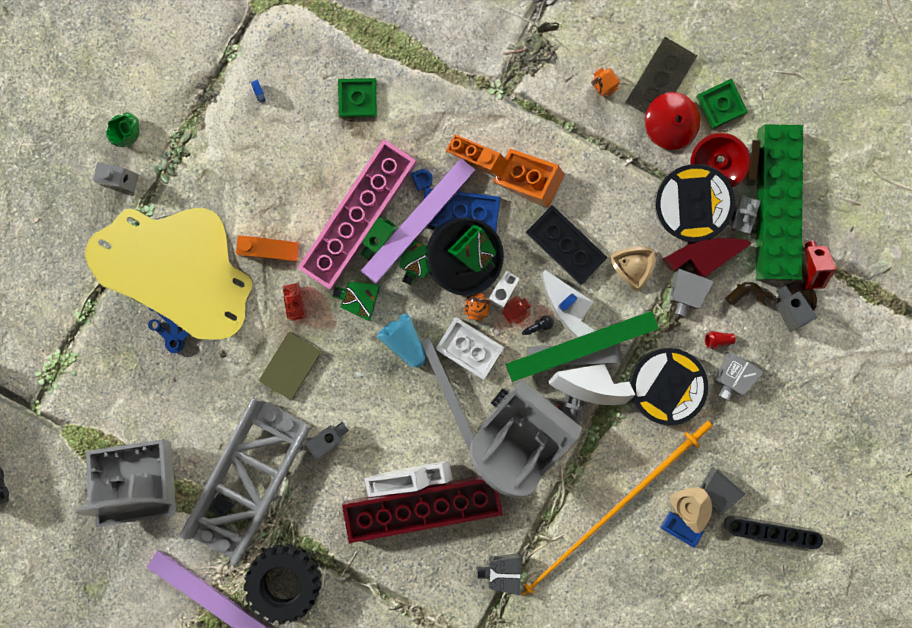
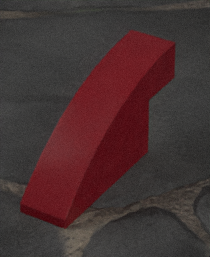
(706, 255)

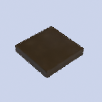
(754, 160)

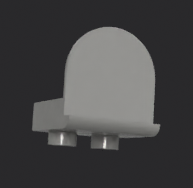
(521, 441)
(130, 483)

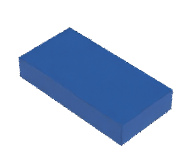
(677, 527)

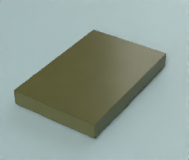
(290, 366)

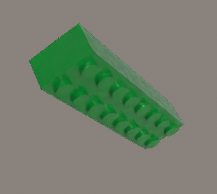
(781, 203)

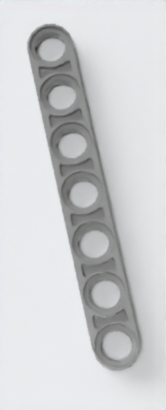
(448, 391)

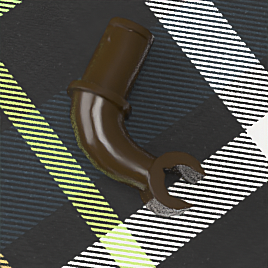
(746, 288)

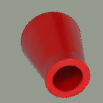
(719, 339)

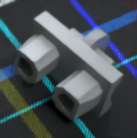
(745, 214)
(573, 408)

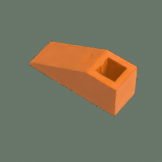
(477, 156)

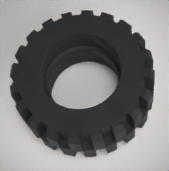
(265, 601)

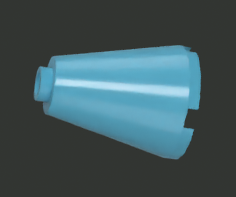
(403, 341)

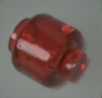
(517, 310)

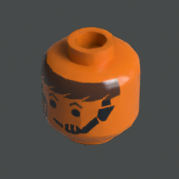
(605, 82)
(477, 307)

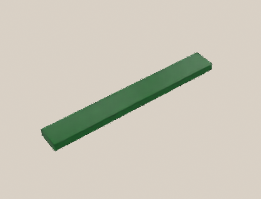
(582, 346)

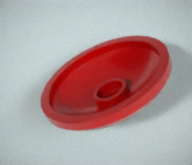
(661, 121)
(734, 151)

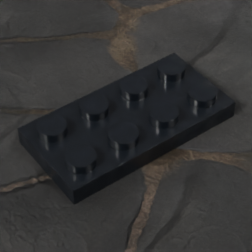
(566, 245)

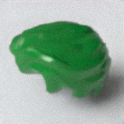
(123, 130)

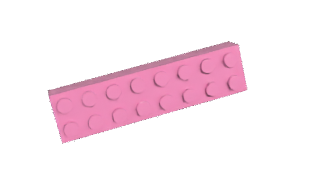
(357, 214)

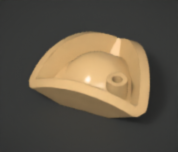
(634, 265)
(693, 507)

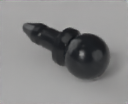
(545, 323)

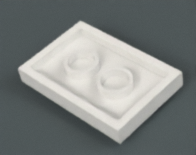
(469, 348)

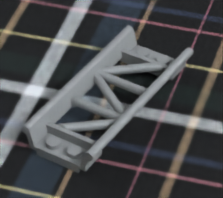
(210, 531)

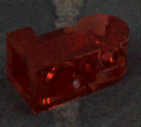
(294, 302)

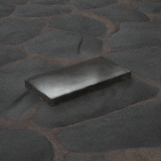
(662, 74)

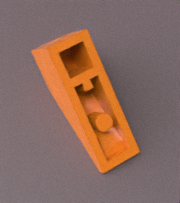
(267, 248)

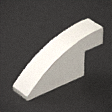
(558, 291)
(592, 385)
(408, 479)

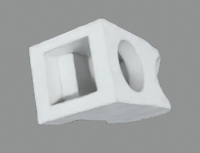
(503, 290)

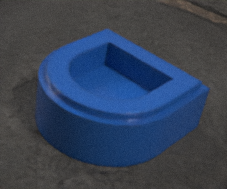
(258, 91)
(422, 179)
(566, 303)

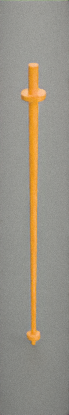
(691, 440)

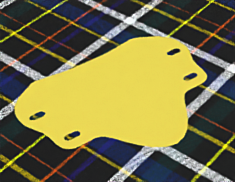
(173, 268)

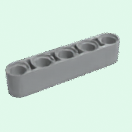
(607, 355)

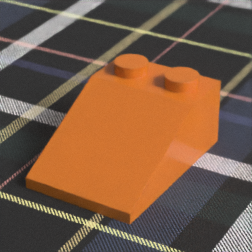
(531, 177)

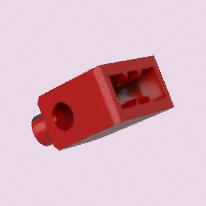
(817, 266)

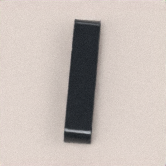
(781, 535)

